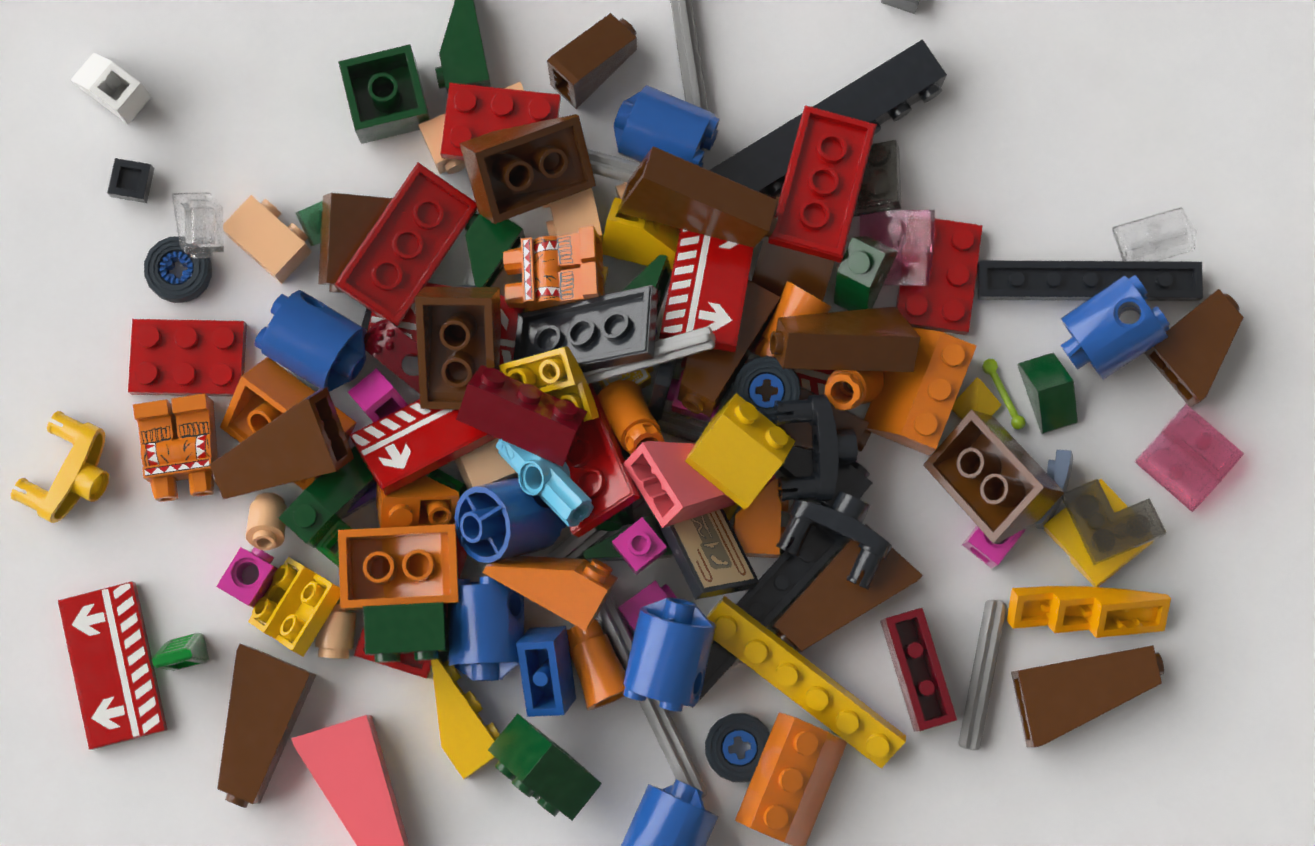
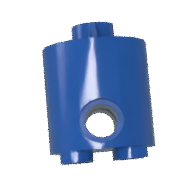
(665, 123)
(1105, 339)
(313, 341)
(504, 522)
(485, 629)
(669, 654)
(671, 818)

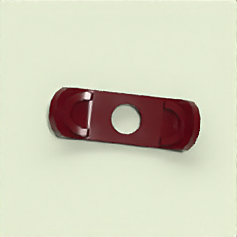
(390, 347)

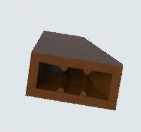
(591, 58)
(344, 228)
(1197, 347)

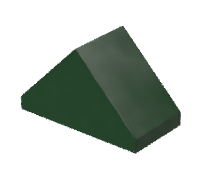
(1049, 392)

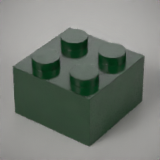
(384, 93)
(405, 630)
(543, 769)

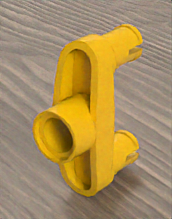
(77, 475)

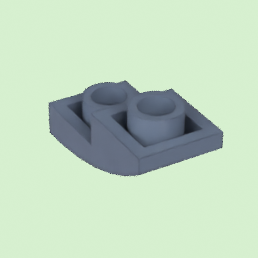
(1060, 472)

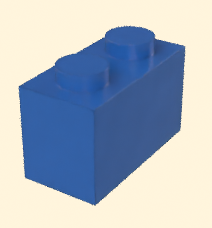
(546, 671)

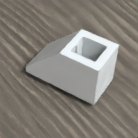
(112, 87)

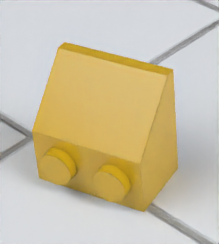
(740, 451)

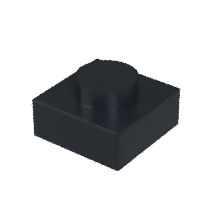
(130, 180)

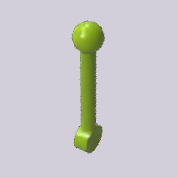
(989, 367)

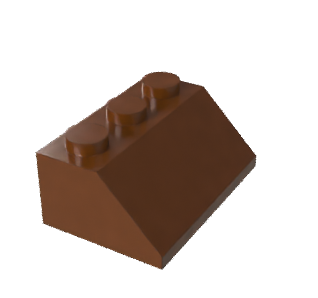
(992, 477)

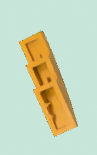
(1096, 609)

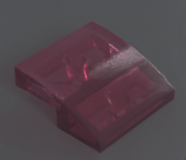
(909, 234)
(1189, 457)

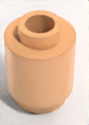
(264, 527)
(336, 634)

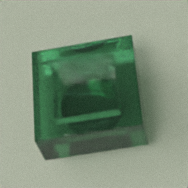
(310, 220)

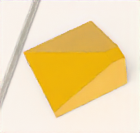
(977, 398)

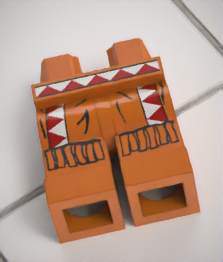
(555, 270)
(177, 444)

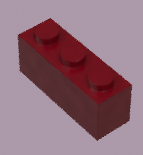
(521, 415)
(918, 670)

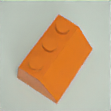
(265, 395)
(918, 403)
(791, 780)

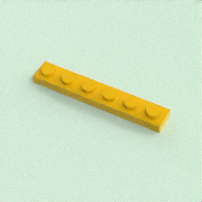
(805, 683)

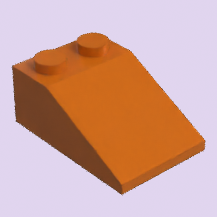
(398, 566)
(561, 585)

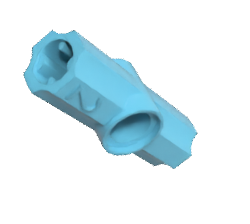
(548, 481)

